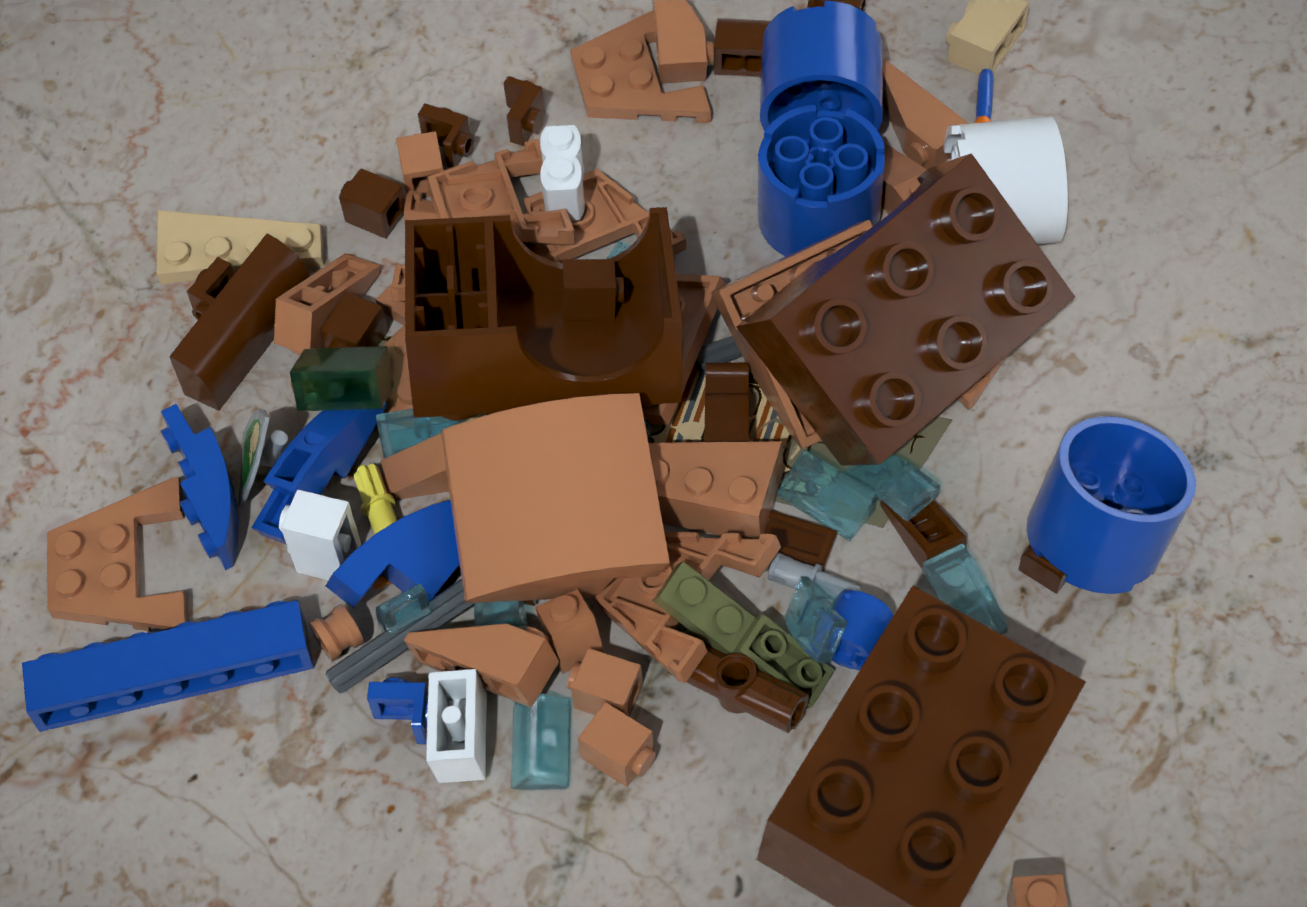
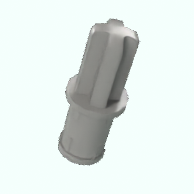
(788, 572)

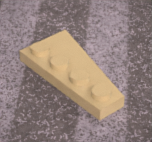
(193, 242)

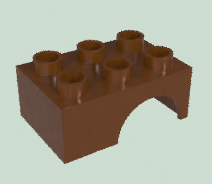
(907, 314)
(492, 327)
(919, 763)

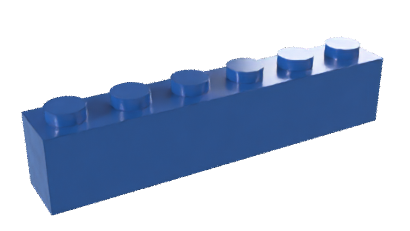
(166, 665)

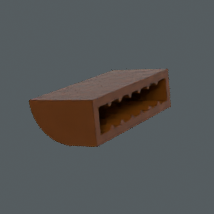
(739, 47)
(236, 324)

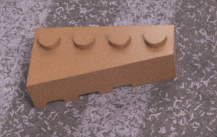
(717, 484)

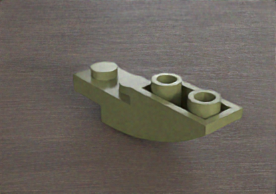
(733, 630)

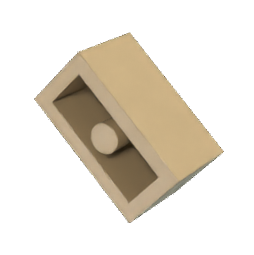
(986, 33)

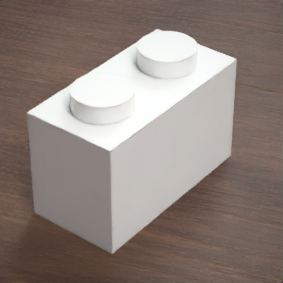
(318, 533)
(456, 726)

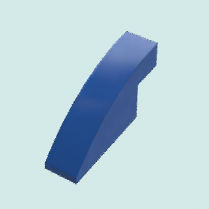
(405, 553)

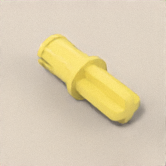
(376, 501)

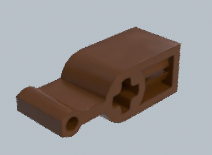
(726, 402)

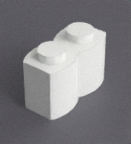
(562, 170)

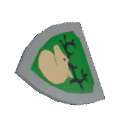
(253, 452)

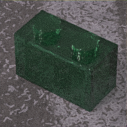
(342, 378)

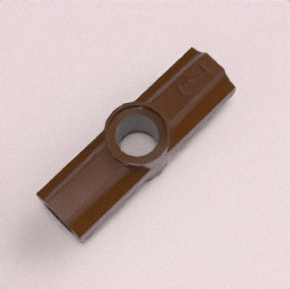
(758, 696)

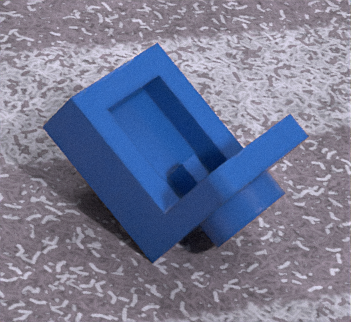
(401, 701)

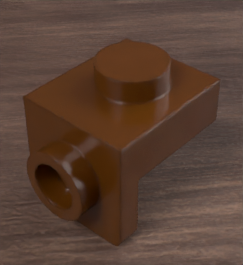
(526, 109)
(451, 131)
(209, 285)

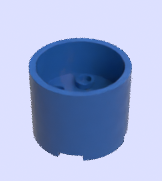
(822, 59)
(817, 176)
(1110, 503)

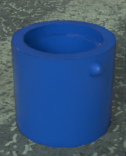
(866, 623)

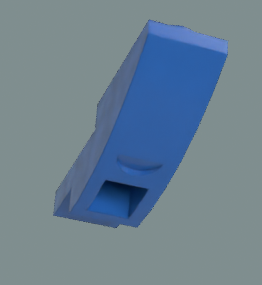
(319, 450)
(207, 486)

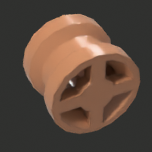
(336, 632)

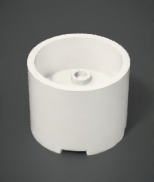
(1025, 165)

